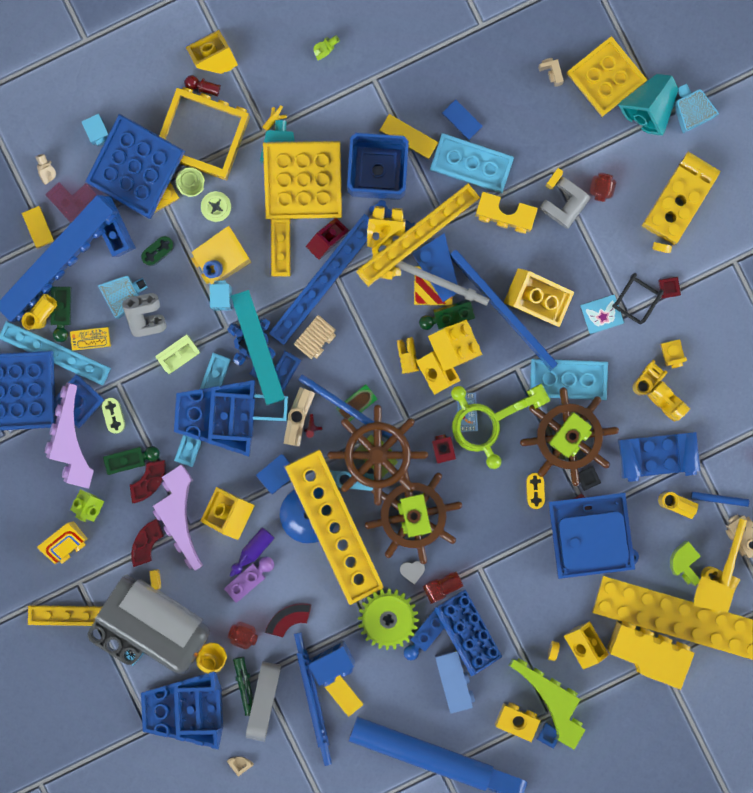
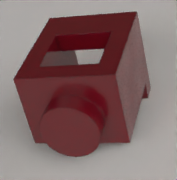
(445, 456)

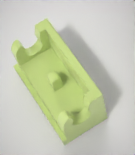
(177, 354)

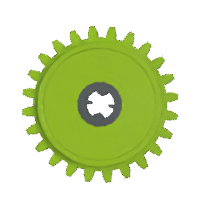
(375, 625)

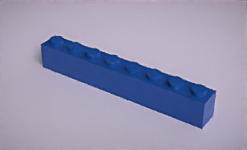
(57, 258)

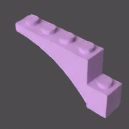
(64, 442)
(173, 513)

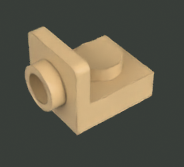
(555, 74)

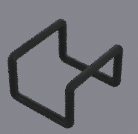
(633, 278)

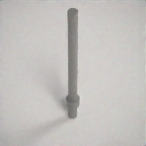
(469, 294)

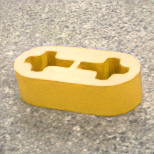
(530, 491)

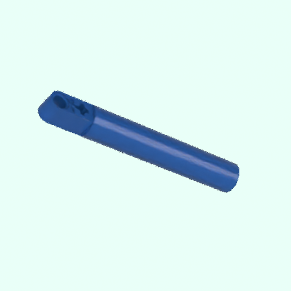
(433, 758)

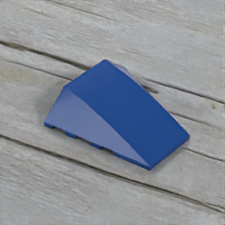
(218, 415)
(186, 710)

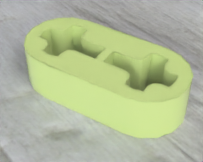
(117, 414)

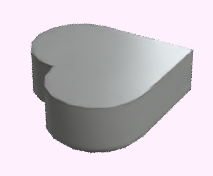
(412, 571)

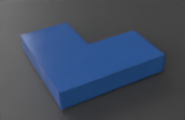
(285, 368)

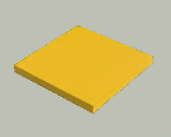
(302, 179)

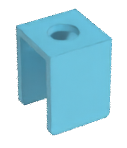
(286, 401)

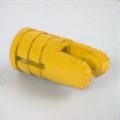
(409, 359)

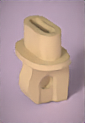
(45, 170)

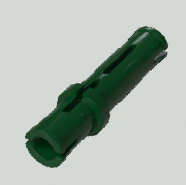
(239, 663)

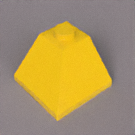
(212, 54)

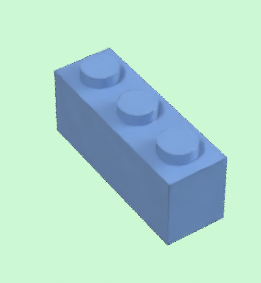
(454, 681)

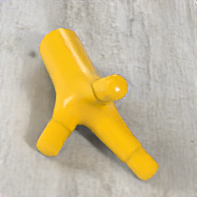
(273, 117)

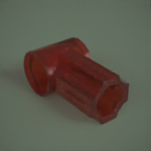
(440, 588)

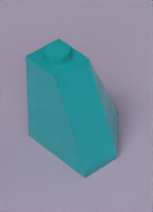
(651, 104)

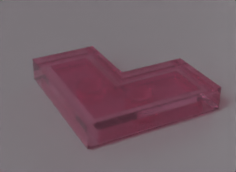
(70, 204)

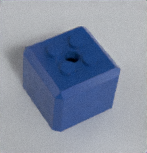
(374, 150)

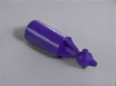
(252, 550)

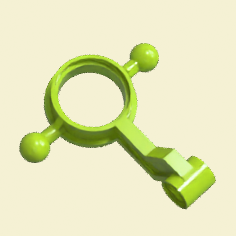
(536, 396)

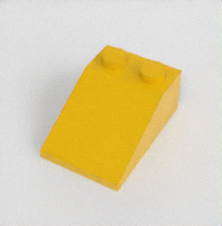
(538, 297)

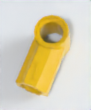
(39, 313)
(679, 504)

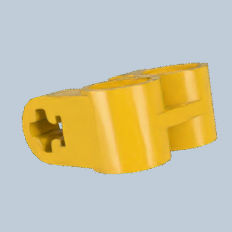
(669, 403)

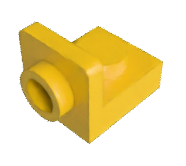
(673, 353)

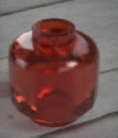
(602, 186)
(242, 635)

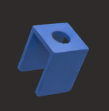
(274, 474)

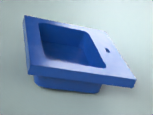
(593, 538)

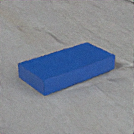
(462, 119)

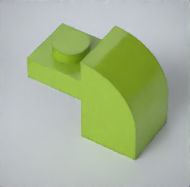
(680, 561)

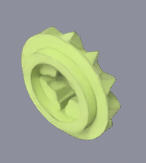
(214, 197)

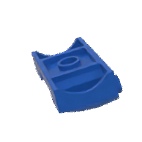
(659, 455)

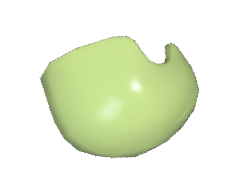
(190, 181)

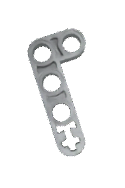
(263, 701)

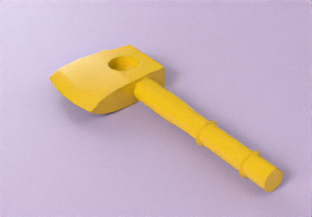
(719, 595)

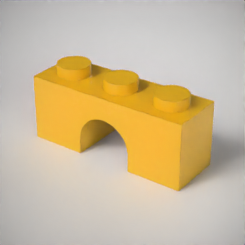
(489, 210)

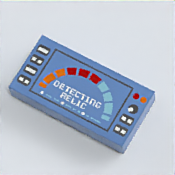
(469, 421)

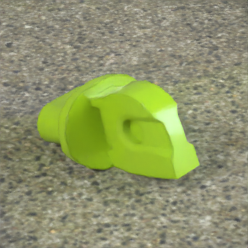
(325, 47)

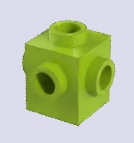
(86, 506)

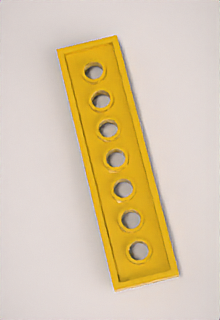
(321, 524)

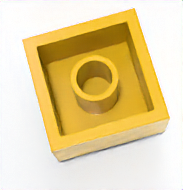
(455, 345)

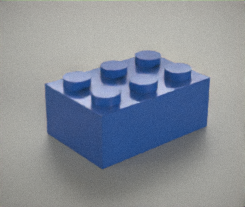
(331, 664)

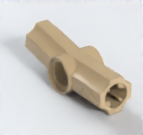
(295, 429)

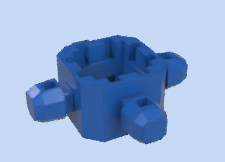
(240, 357)

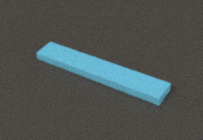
(62, 356)
(213, 377)

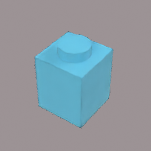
(96, 130)

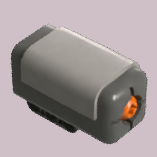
(151, 624)

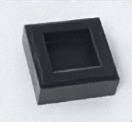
(588, 478)

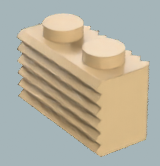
(315, 337)

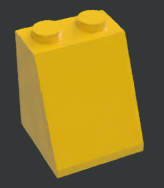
(225, 249)

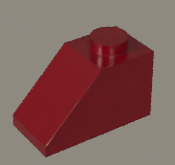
(327, 238)

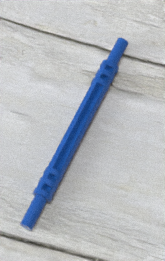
(312, 698)

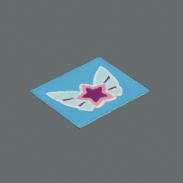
(601, 315)

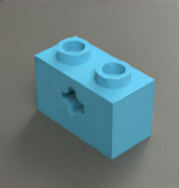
(220, 296)

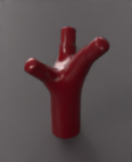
(311, 427)

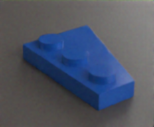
(437, 260)

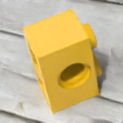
(435, 376)
(586, 645)
(526, 729)

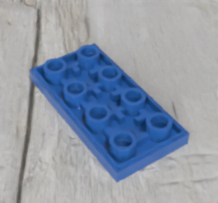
(468, 632)

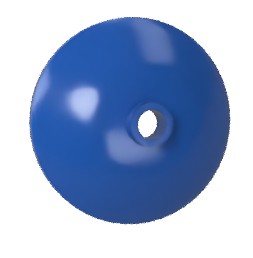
(294, 521)

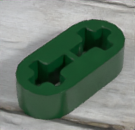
(160, 254)

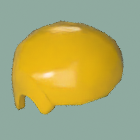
(211, 658)

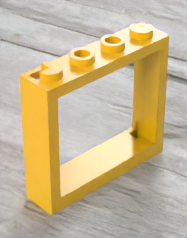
(220, 105)

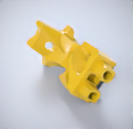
(387, 229)

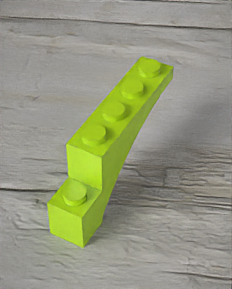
(559, 702)

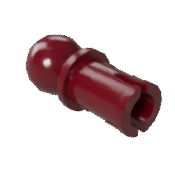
(207, 87)

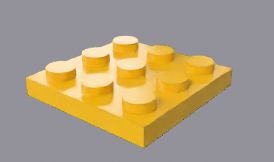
(606, 76)

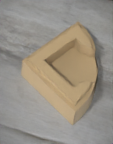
(240, 764)

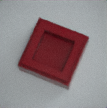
(670, 287)

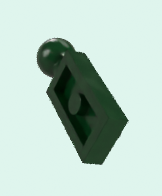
(62, 313)
(448, 315)
(129, 459)

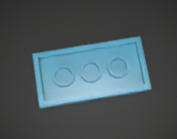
(472, 163)
(580, 378)

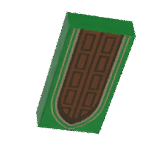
(360, 401)

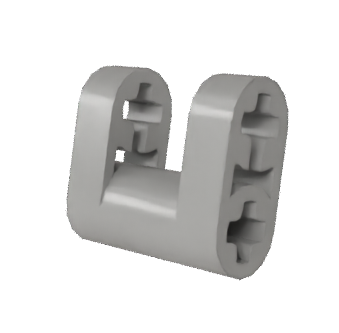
(572, 208)
(136, 319)

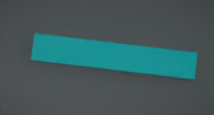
(257, 347)

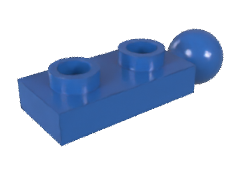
(424, 636)

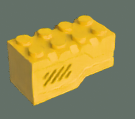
(650, 654)

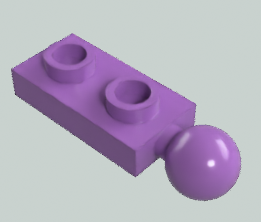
(249, 579)

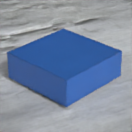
(547, 735)

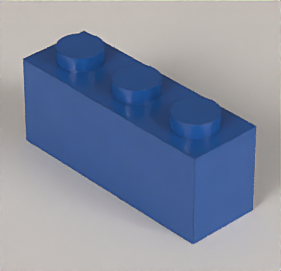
(117, 235)

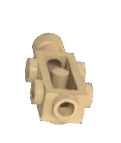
(744, 548)

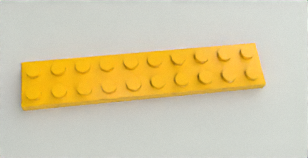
(674, 617)

